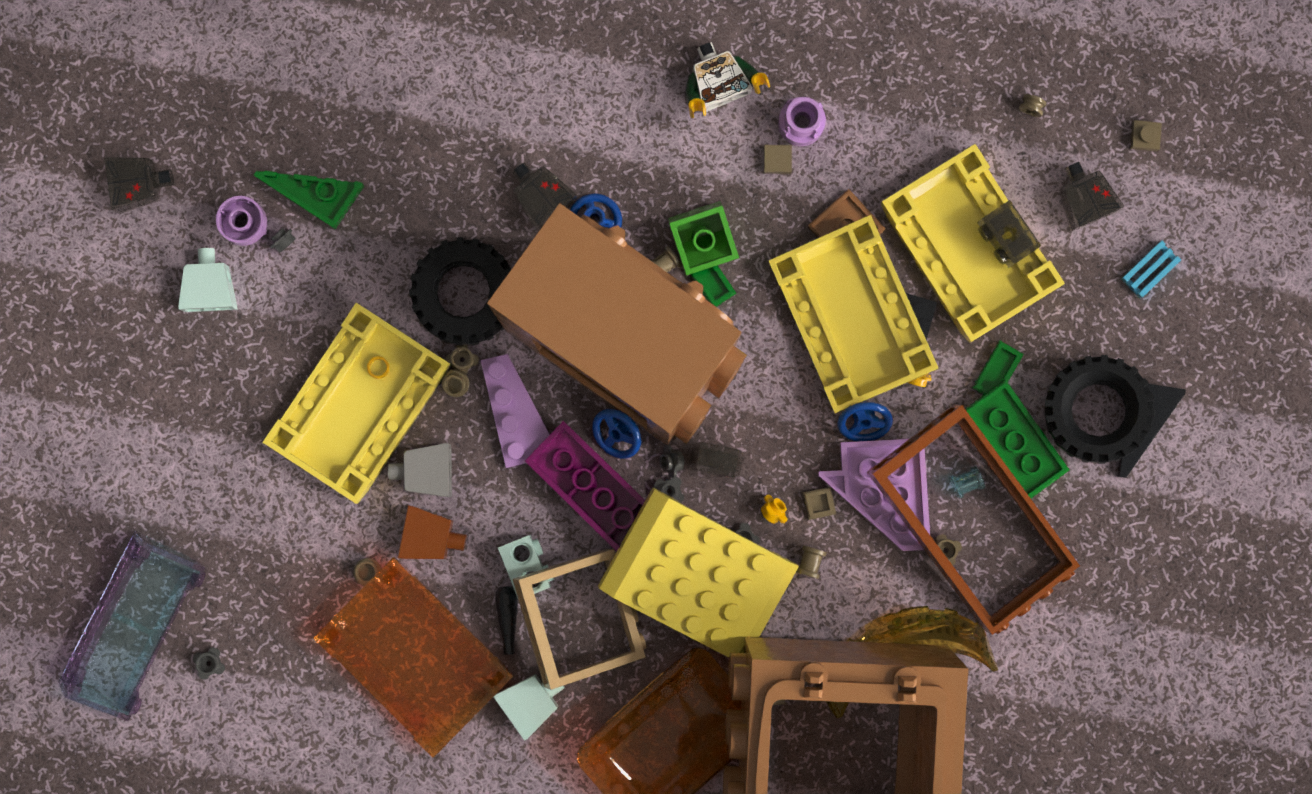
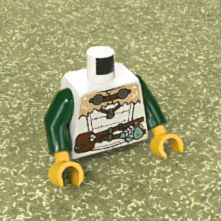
(720, 80)

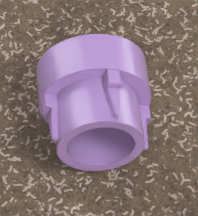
(805, 107)
(231, 210)

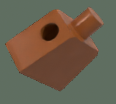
(428, 536)

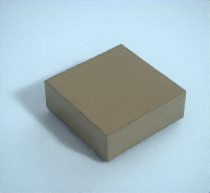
(777, 159)
(819, 503)

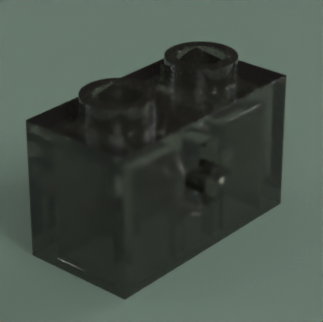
(1001, 221)

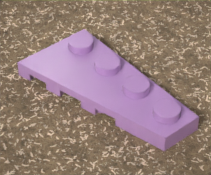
(514, 413)

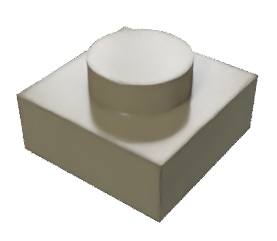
(1146, 135)

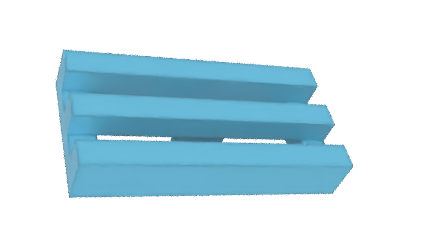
(1167, 253)

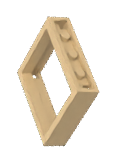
(537, 632)

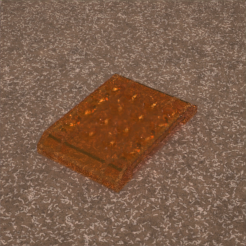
(414, 656)

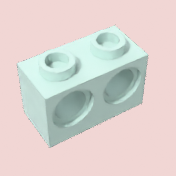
(518, 568)

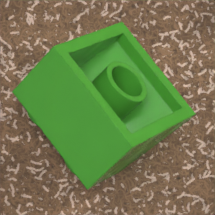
(703, 238)

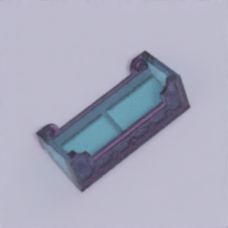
(129, 626)

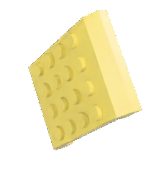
(941, 232)
(853, 314)
(346, 420)
(696, 575)

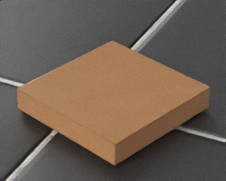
(840, 214)

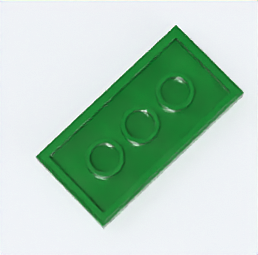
(1017, 438)

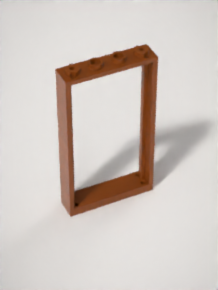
(1037, 590)

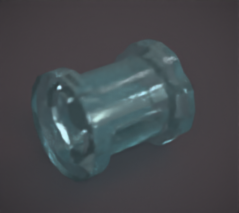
(967, 482)

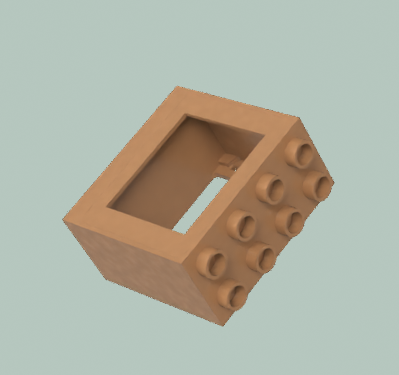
(619, 324)
(929, 702)

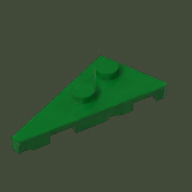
(323, 198)

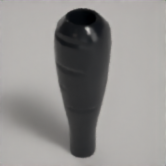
(506, 607)

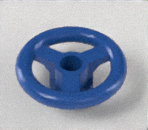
(588, 201)
(865, 418)
(619, 430)

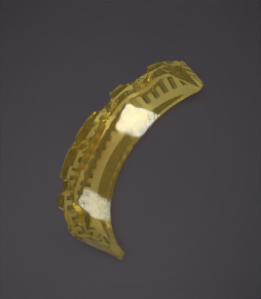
(927, 627)

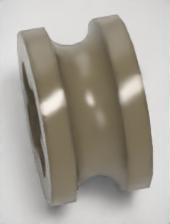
(1032, 105)

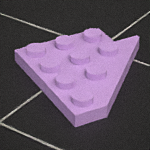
(865, 497)

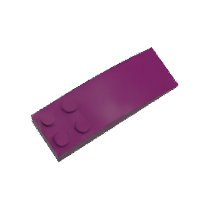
(587, 484)

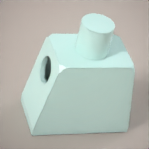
(206, 285)
(528, 704)

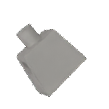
(425, 470)

